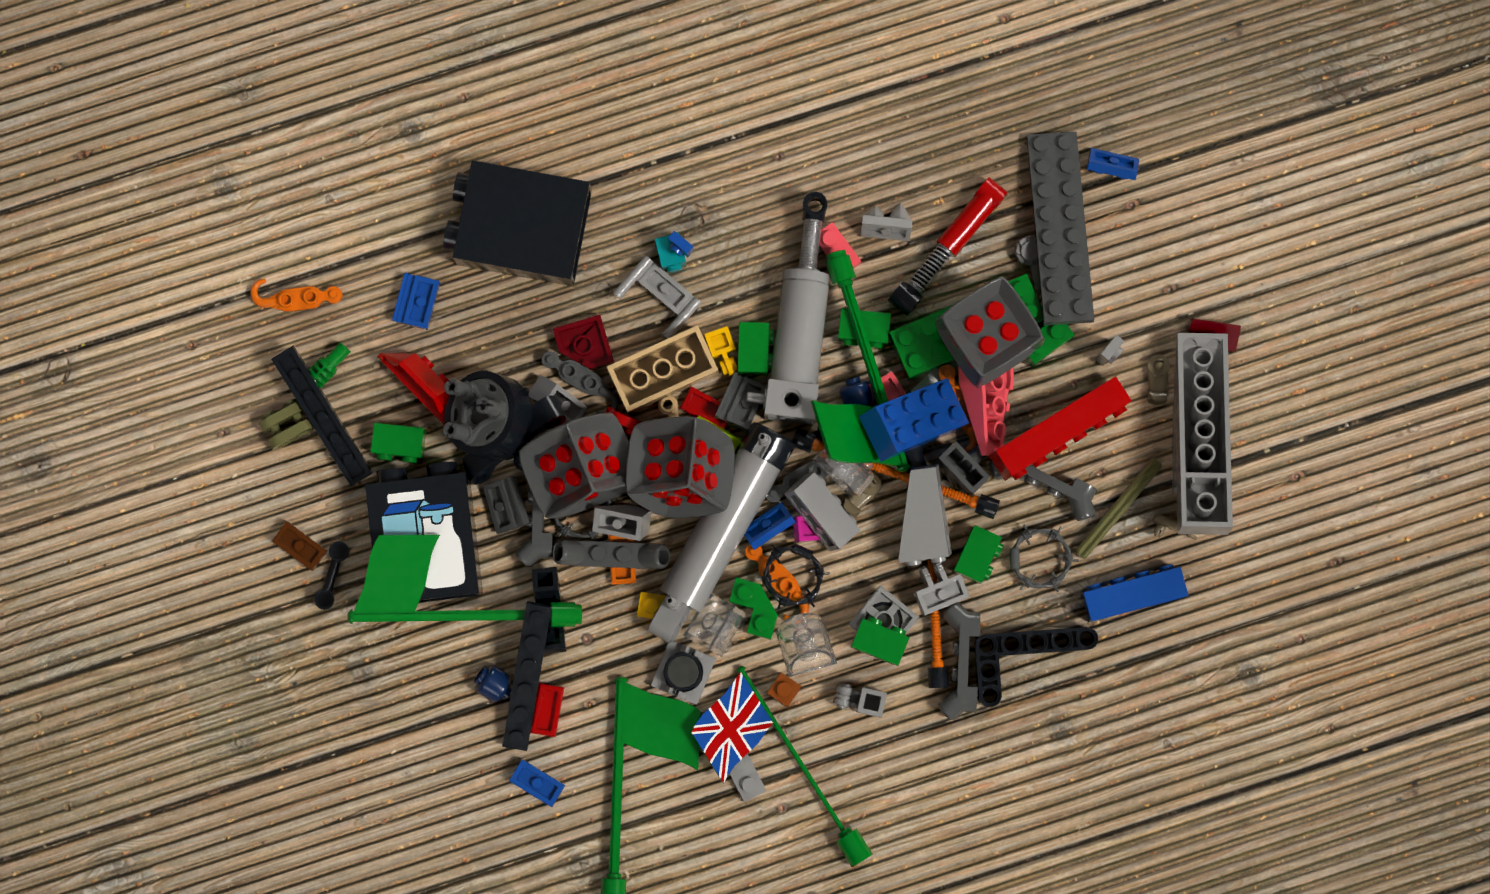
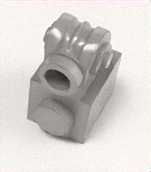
(867, 701)

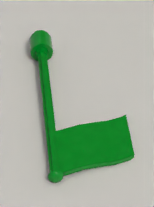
(840, 423)
(397, 580)
(654, 727)

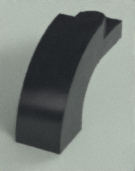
(547, 590)

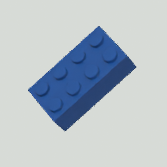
(913, 419)

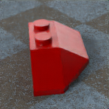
(420, 379)

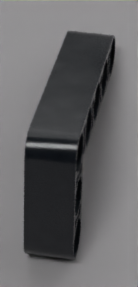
(1023, 648)

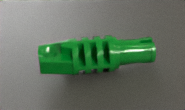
(326, 366)

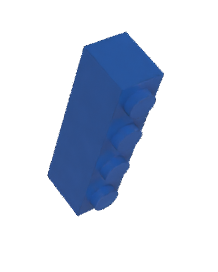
(1134, 594)

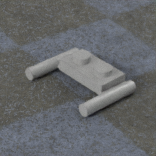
(664, 289)

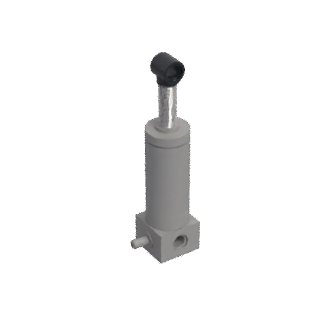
(799, 329)

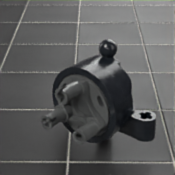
(494, 420)

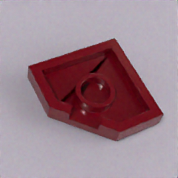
(585, 342)

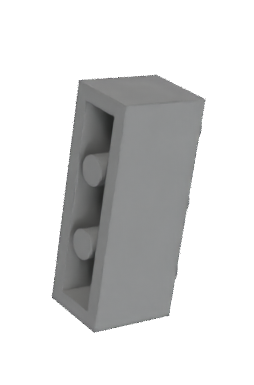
(822, 511)

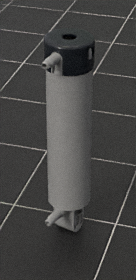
(718, 535)

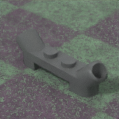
(1078, 494)
(540, 543)
(611, 554)
(962, 697)

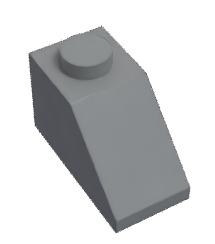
(569, 404)
(622, 521)

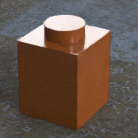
(784, 689)

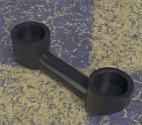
(338, 552)

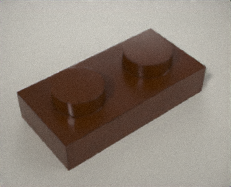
(299, 546)

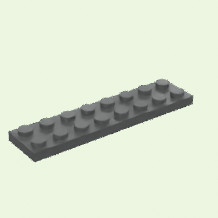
(1060, 228)

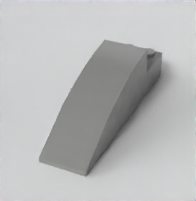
(1202, 435)

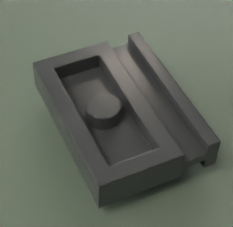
(734, 407)
(506, 504)

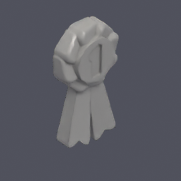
(1027, 255)

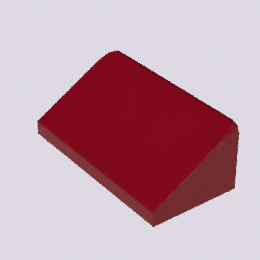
(1205, 326)

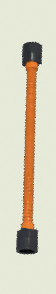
(983, 505)
(937, 673)

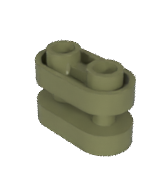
(272, 421)

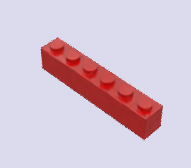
(1060, 428)

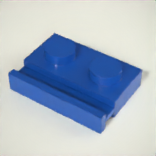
(416, 301)

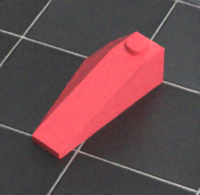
(987, 409)

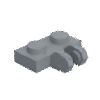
(940, 594)

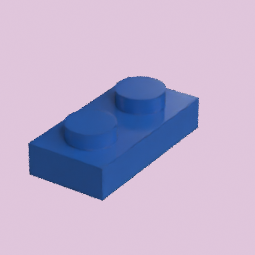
(1113, 164)
(768, 525)
(537, 783)

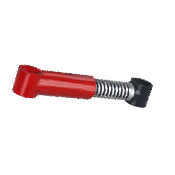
(949, 244)

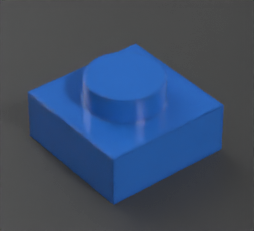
(680, 245)

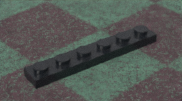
(322, 415)
(527, 675)

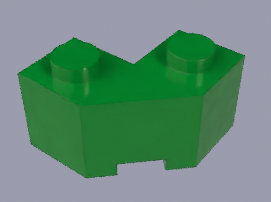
(753, 596)

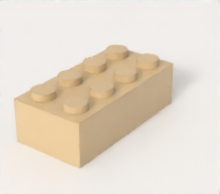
(663, 369)

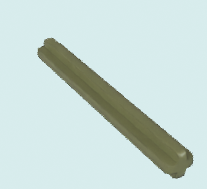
(1118, 508)

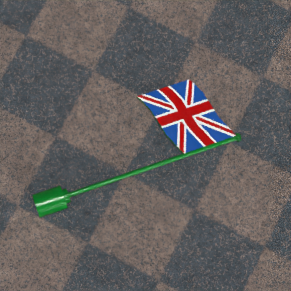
(737, 726)

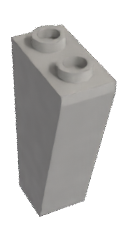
(925, 520)

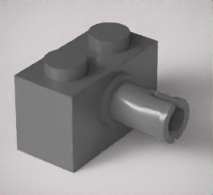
(962, 468)

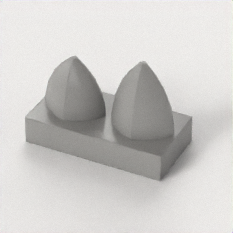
(895, 227)

